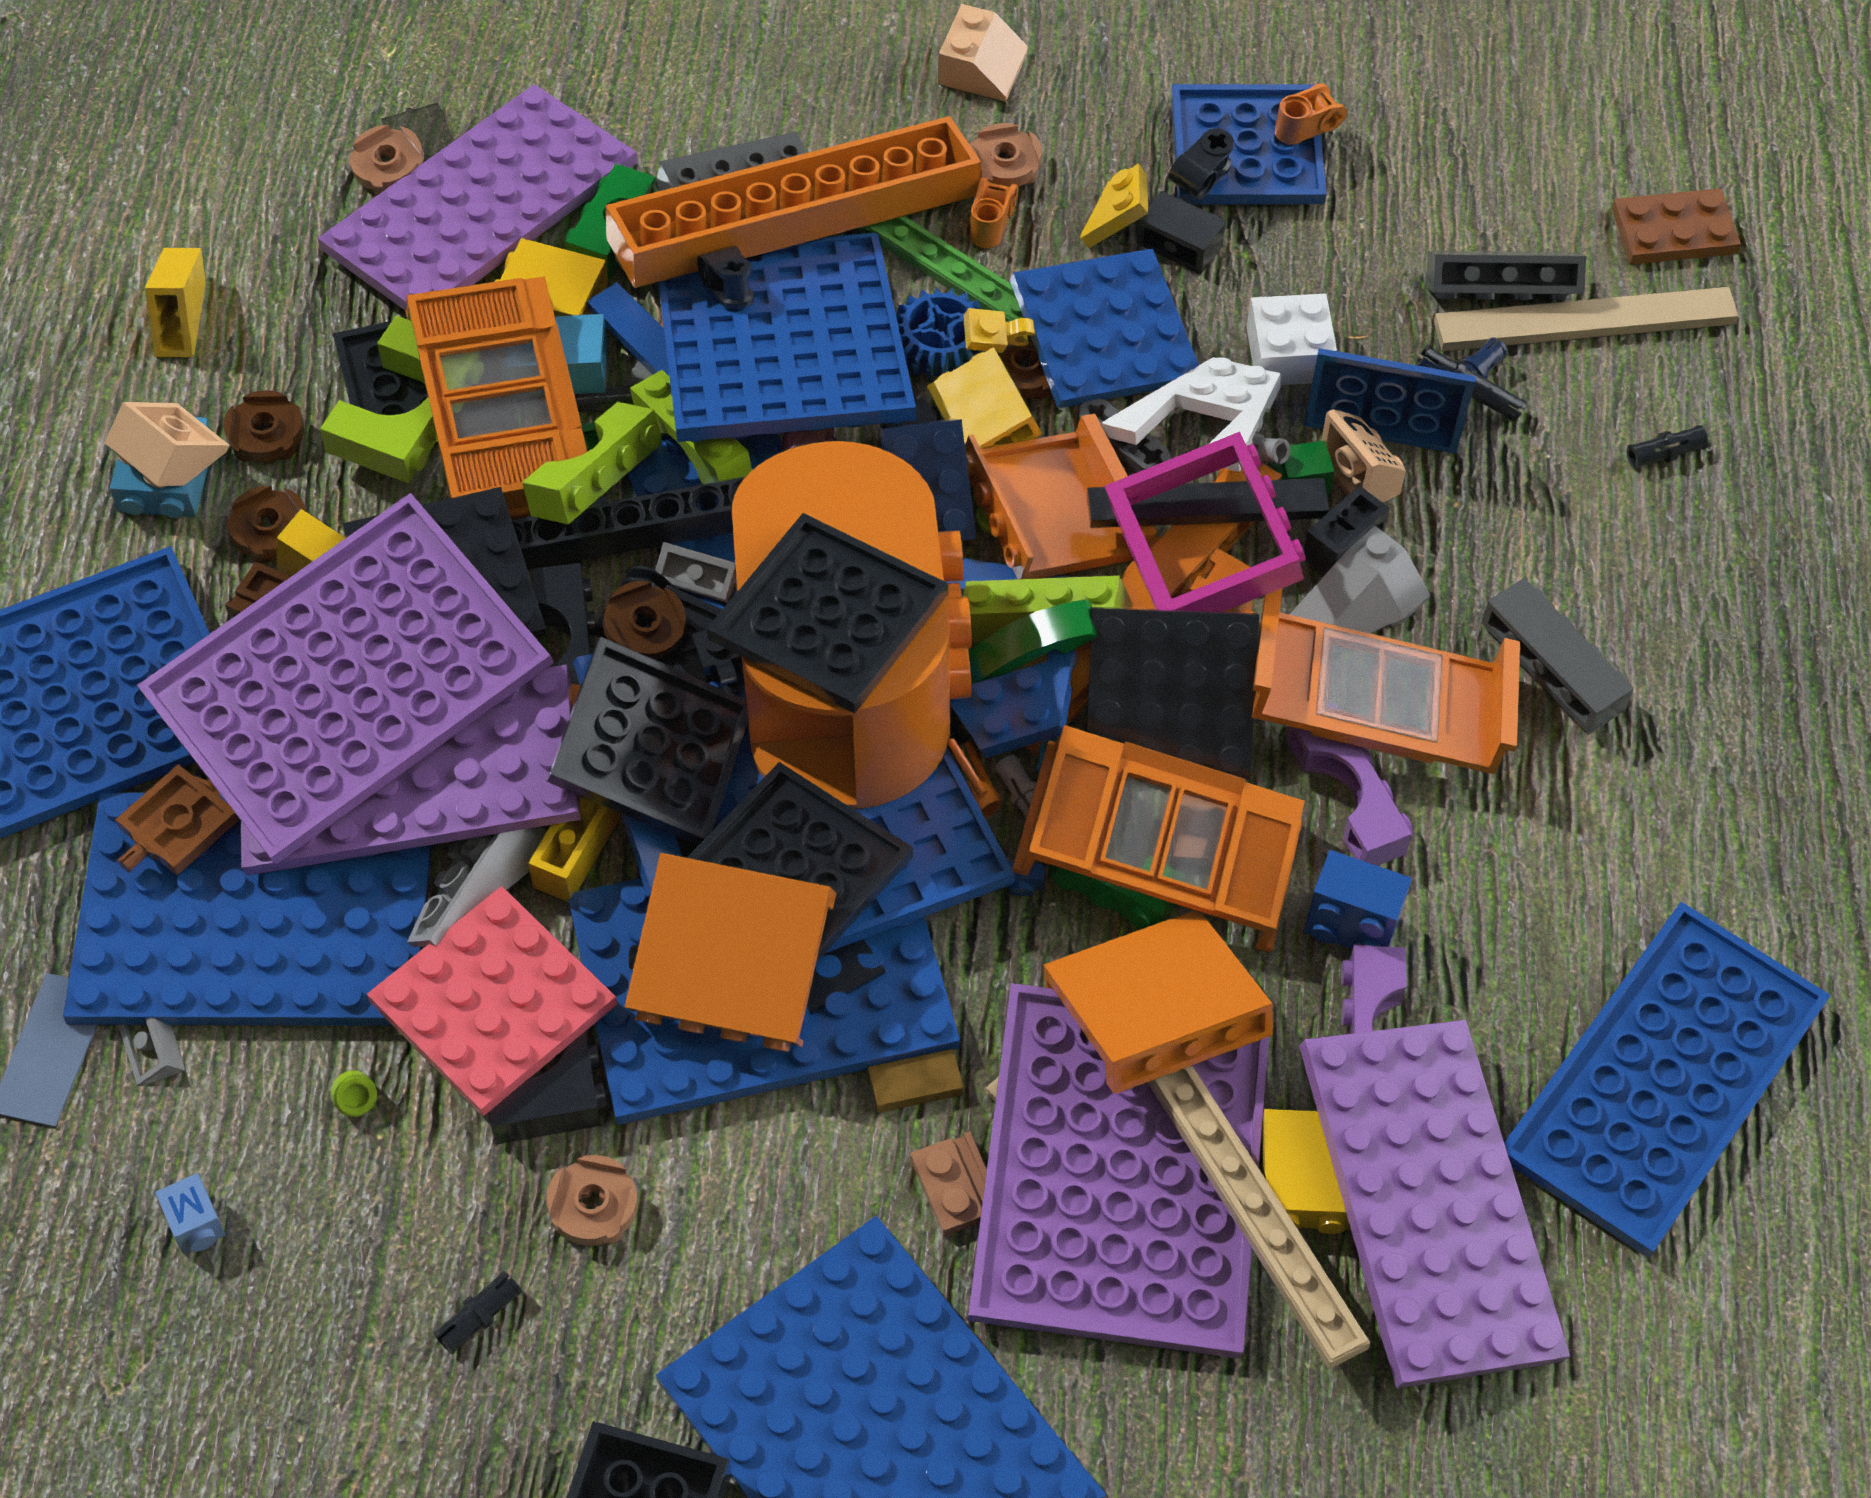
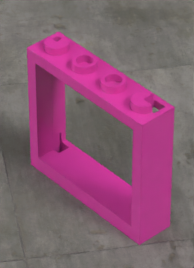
(1185, 468)

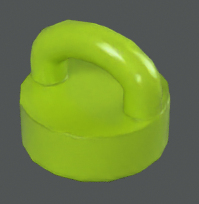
(353, 1093)

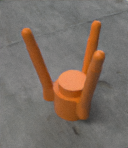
(980, 785)

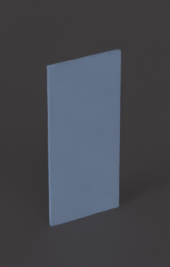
(44, 1059)

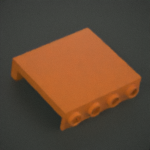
(1039, 500)
(728, 951)
(1161, 999)

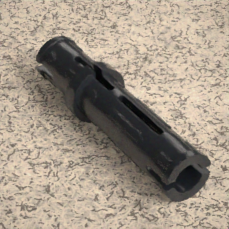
(1483, 390)

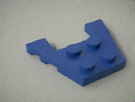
(1019, 705)

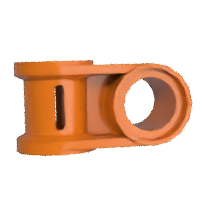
(1306, 114)
(991, 212)

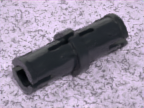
(1646, 453)
(477, 1312)

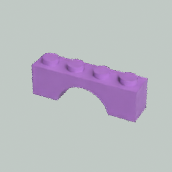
(1376, 828)
(1375, 984)

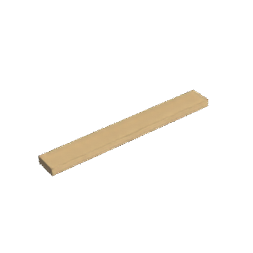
(1586, 318)
(1261, 1217)

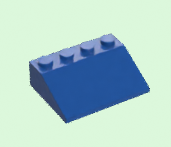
(1394, 398)

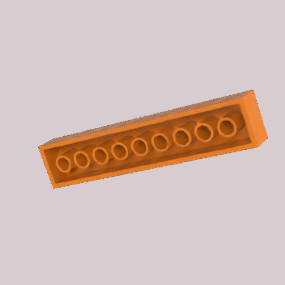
(793, 200)

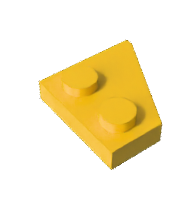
(1119, 205)

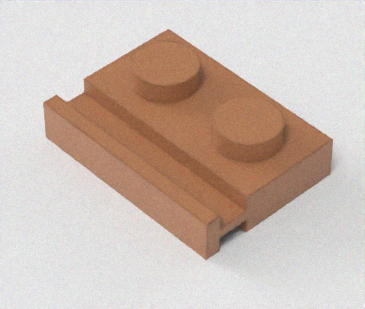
(952, 1181)

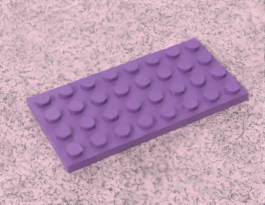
(477, 199)
(469, 787)
(1432, 1203)

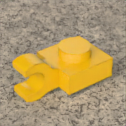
(988, 330)

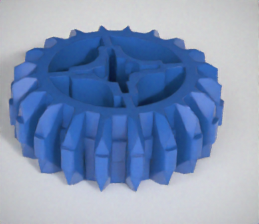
(935, 332)

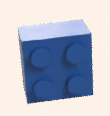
(1356, 903)

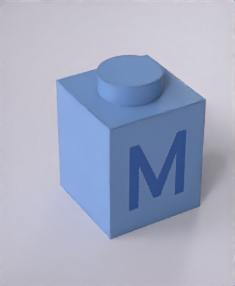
(190, 1214)

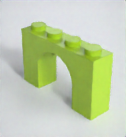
(385, 442)

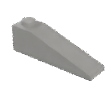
(1367, 587)
(475, 872)

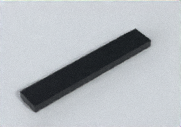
(1214, 503)

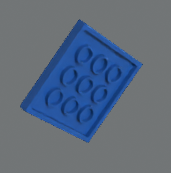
(1261, 165)
(1104, 327)

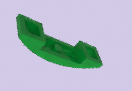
(1030, 637)

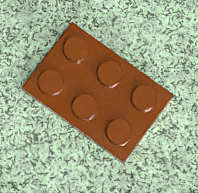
(1675, 226)

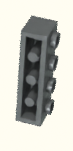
(726, 160)
(1506, 272)
(1558, 655)

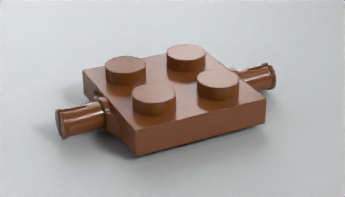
(175, 821)

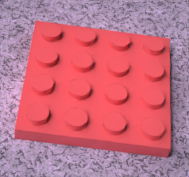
(492, 1000)

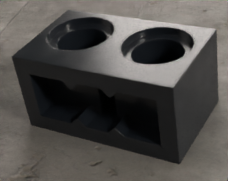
(1343, 528)

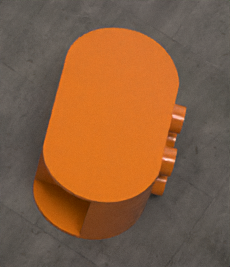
(906, 719)

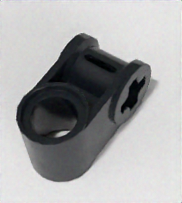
(1203, 163)
(727, 276)

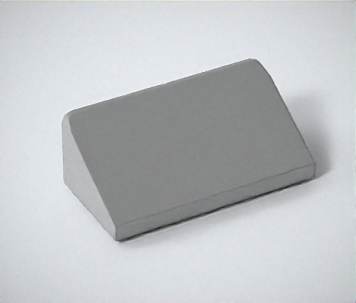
(697, 572)
(166, 1048)

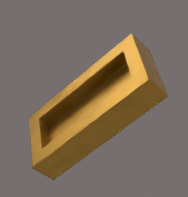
(915, 1080)

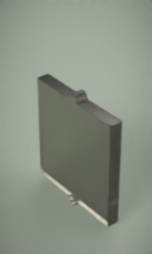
(427, 124)

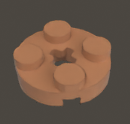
(1006, 138)
(382, 141)
(597, 1225)

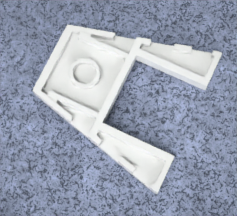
(1213, 389)

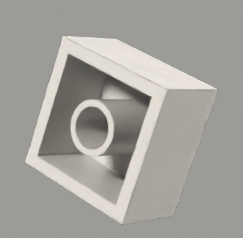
(1288, 333)

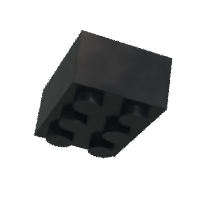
(640, 1466)

